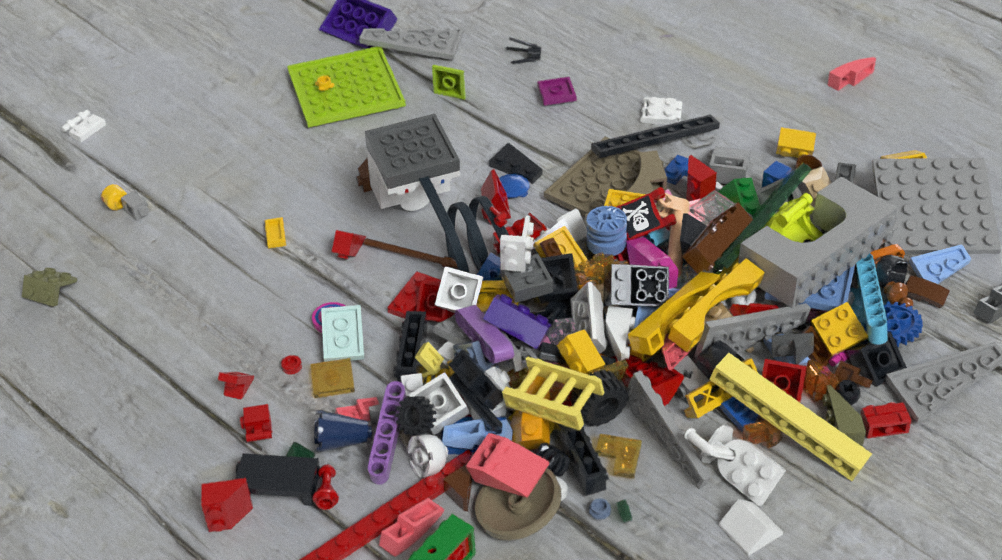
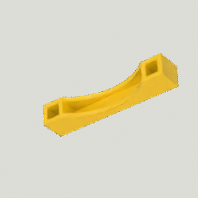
(739, 282)
(650, 334)

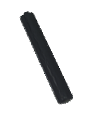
(482, 410)

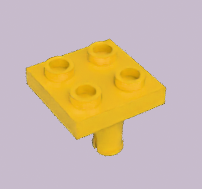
(839, 329)

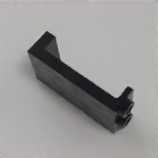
(280, 475)

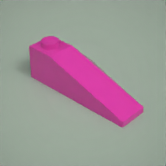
(645, 253)

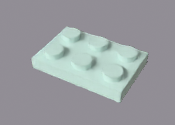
(342, 333)

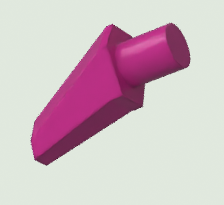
(843, 356)

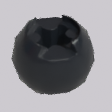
(849, 391)

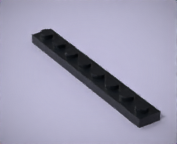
(654, 136)

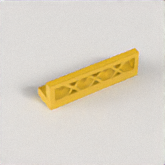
(709, 401)

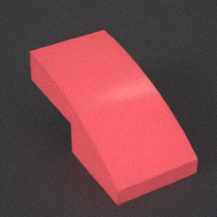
(360, 410)

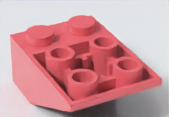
(506, 466)

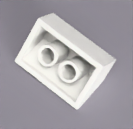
(588, 314)

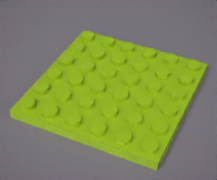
(361, 86)

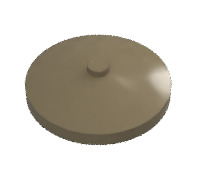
(515, 516)

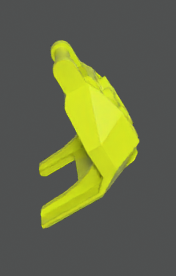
(794, 220)

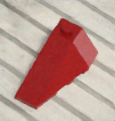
(662, 380)

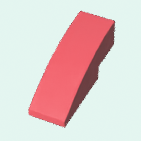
(851, 73)
(410, 527)

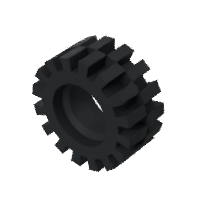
(405, 415)

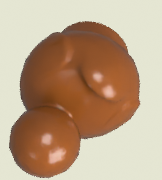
(897, 293)

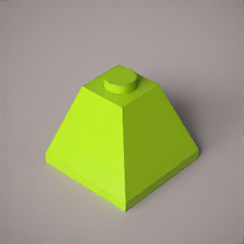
(448, 82)

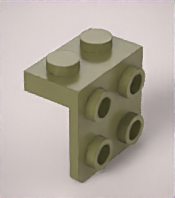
(45, 285)

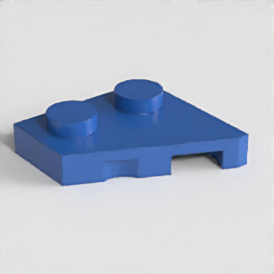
(738, 413)

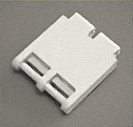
(661, 110)

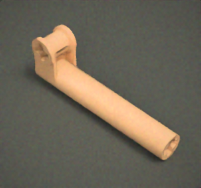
(675, 206)

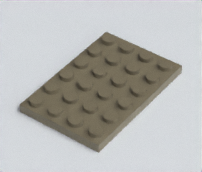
(590, 179)

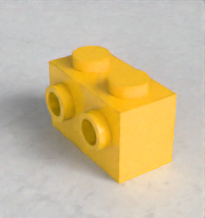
(795, 143)
(580, 353)

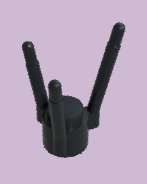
(533, 51)

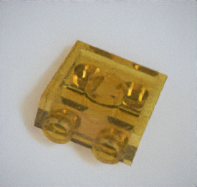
(593, 270)

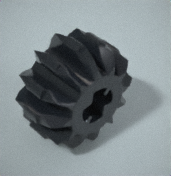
(558, 459)

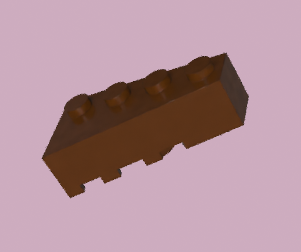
(716, 238)

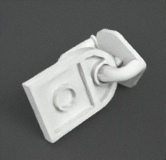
(749, 471)

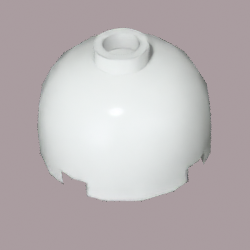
(428, 454)

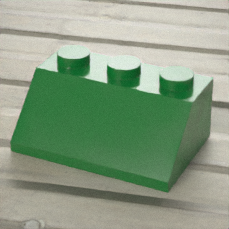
(742, 191)

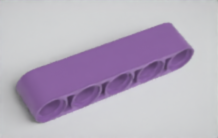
(492, 341)
(388, 441)

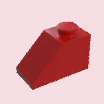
(347, 244)

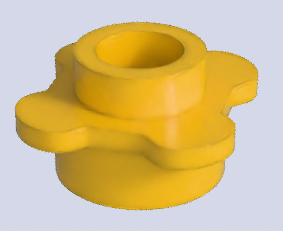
(324, 83)

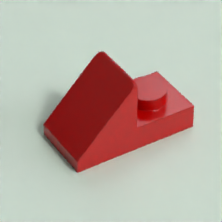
(235, 383)

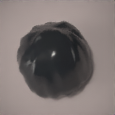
(891, 269)

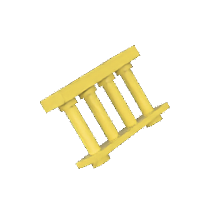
(553, 410)

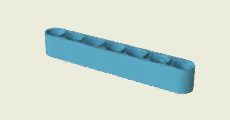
(871, 300)

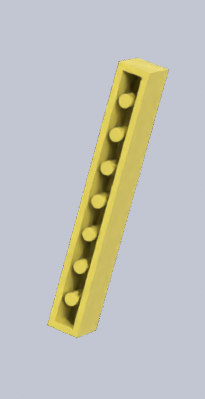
(790, 416)

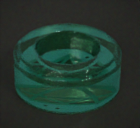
(624, 511)

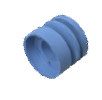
(606, 230)

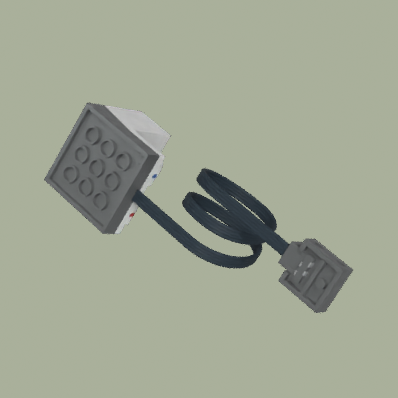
(416, 163)

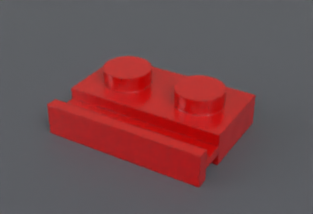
(519, 225)

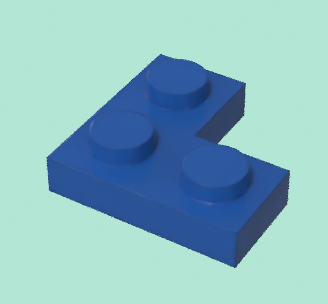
(677, 169)

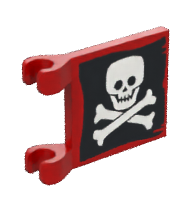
(643, 215)

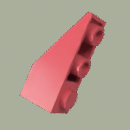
(672, 353)

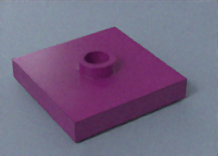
(556, 90)

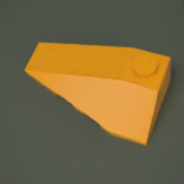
(528, 429)

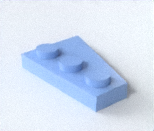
(940, 264)

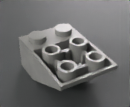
(729, 163)

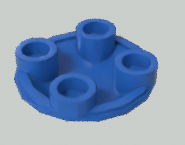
(515, 185)

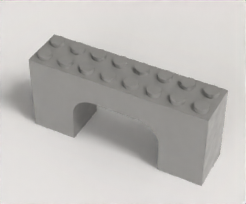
(855, 227)

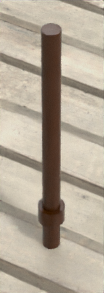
(444, 261)

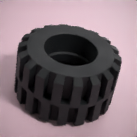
(603, 408)

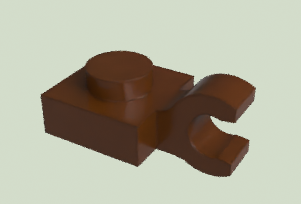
(849, 372)

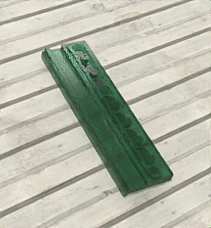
(763, 215)

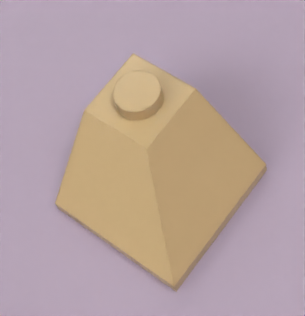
(814, 182)

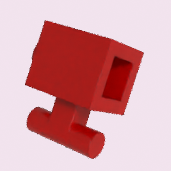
(257, 422)

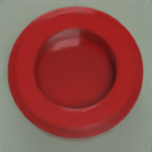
(291, 364)

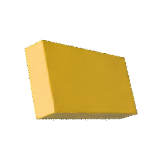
(275, 232)

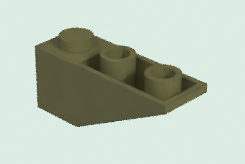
(843, 415)

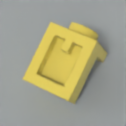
(429, 359)

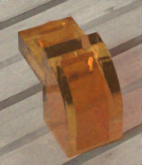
(762, 432)

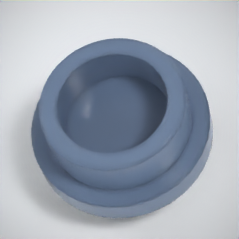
(600, 509)

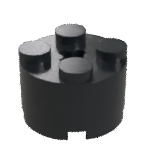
(713, 356)

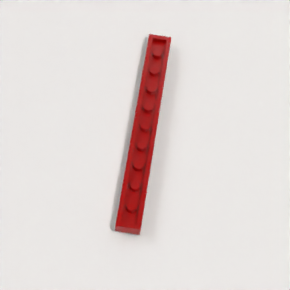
(386, 515)

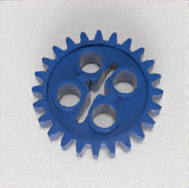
(902, 322)

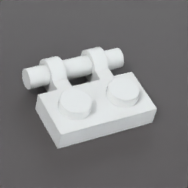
(86, 128)

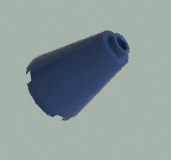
(339, 431)

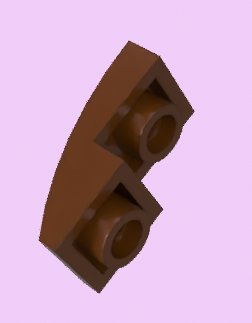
(929, 291)

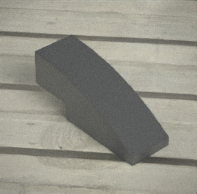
(991, 306)

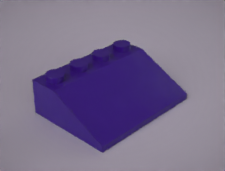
(351, 17)

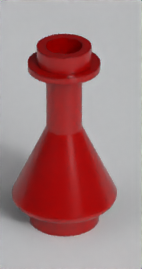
(326, 496)

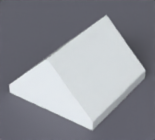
(458, 289)
(749, 526)

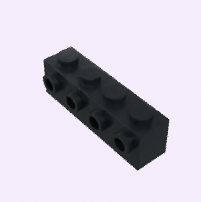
(413, 337)
(583, 458)

